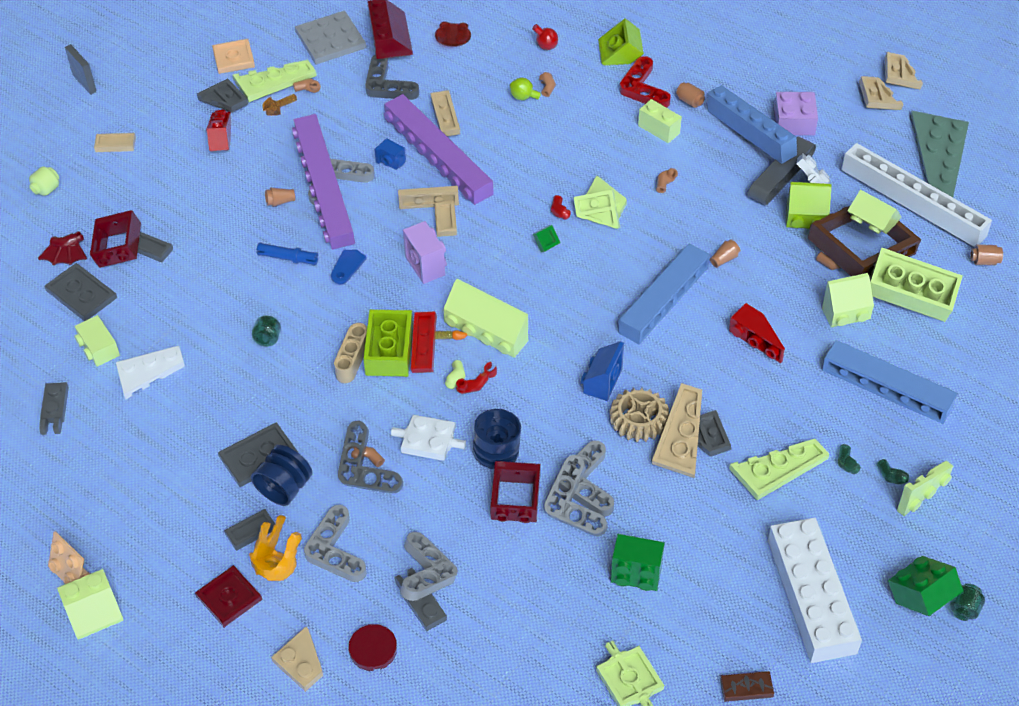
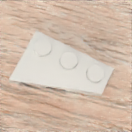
(144, 369)

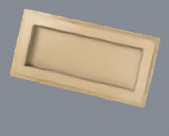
(115, 142)
(445, 219)

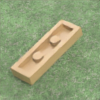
(445, 113)
(427, 196)

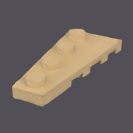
(680, 435)

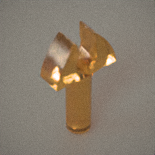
(273, 107)

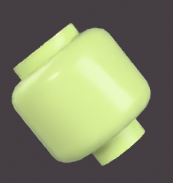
(44, 181)

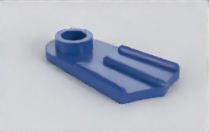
(347, 265)

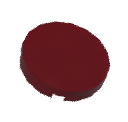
(372, 647)

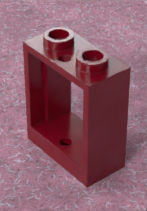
(105, 227)
(515, 473)

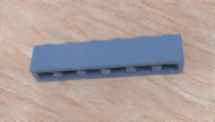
(752, 124)
(663, 293)
(889, 381)

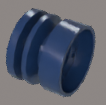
(496, 437)
(281, 475)

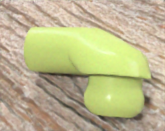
(457, 373)

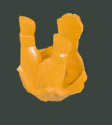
(268, 561)

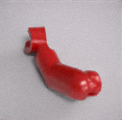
(467, 386)

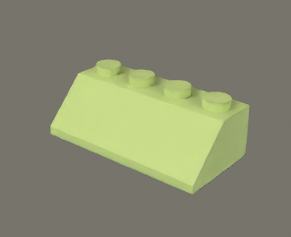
(914, 284)
(486, 318)

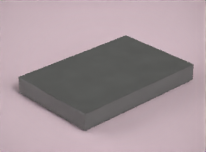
(80, 292)
(246, 455)

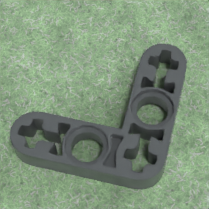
(375, 84)
(360, 471)

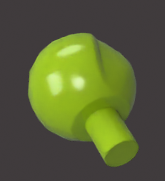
(523, 89)

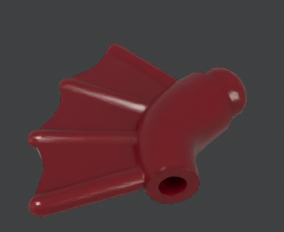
(64, 249)

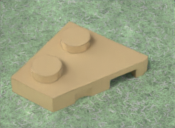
(900, 72)
(877, 94)
(299, 660)

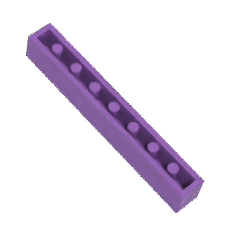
(438, 149)
(324, 182)

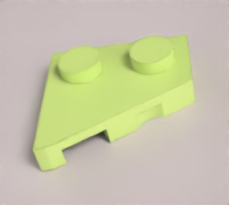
(598, 207)

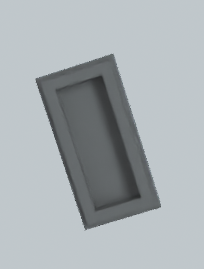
(153, 247)
(248, 529)

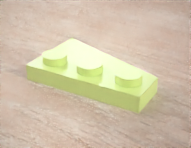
(924, 487)

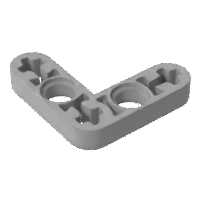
(355, 167)
(591, 501)
(567, 506)
(419, 547)
(327, 550)

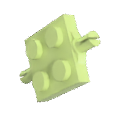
(629, 676)

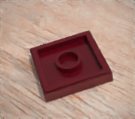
(228, 596)

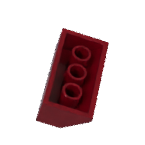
(389, 29)

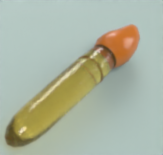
(457, 335)

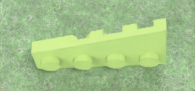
(274, 79)
(778, 467)

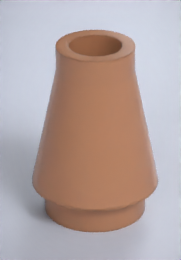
(279, 196)
(725, 253)

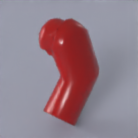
(558, 209)

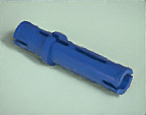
(295, 255)

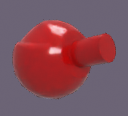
(546, 37)

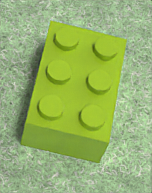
(388, 343)

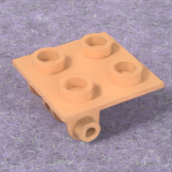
(65, 560)

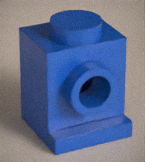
(390, 154)

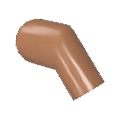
(549, 83)
(307, 84)
(665, 178)
(826, 261)
(371, 454)

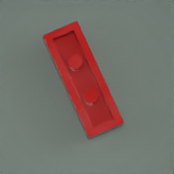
(423, 342)

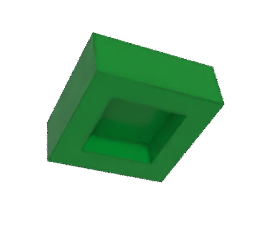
(546, 238)

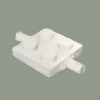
(809, 165)
(428, 437)

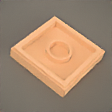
(233, 56)

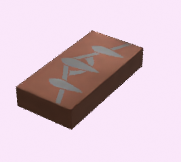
(747, 686)

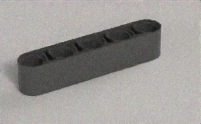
(779, 174)

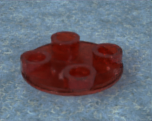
(452, 34)

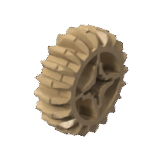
(637, 421)

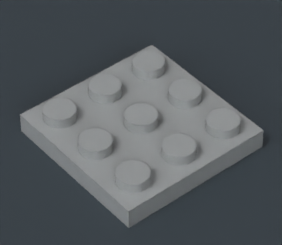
(330, 37)

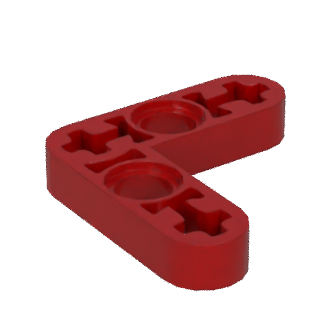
(638, 85)

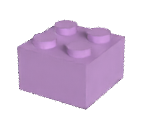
(796, 112)
(424, 252)

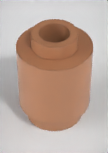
(690, 94)
(986, 254)

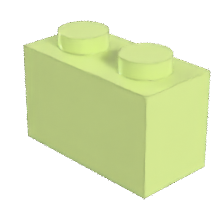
(659, 121)
(96, 340)

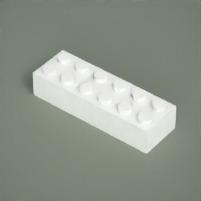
(814, 590)

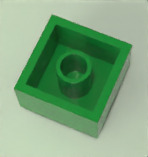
(637, 562)
(925, 585)

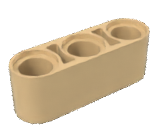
(351, 353)

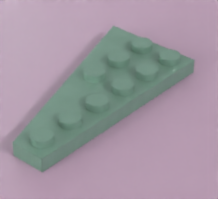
(940, 148)

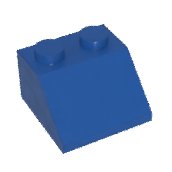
(603, 371)

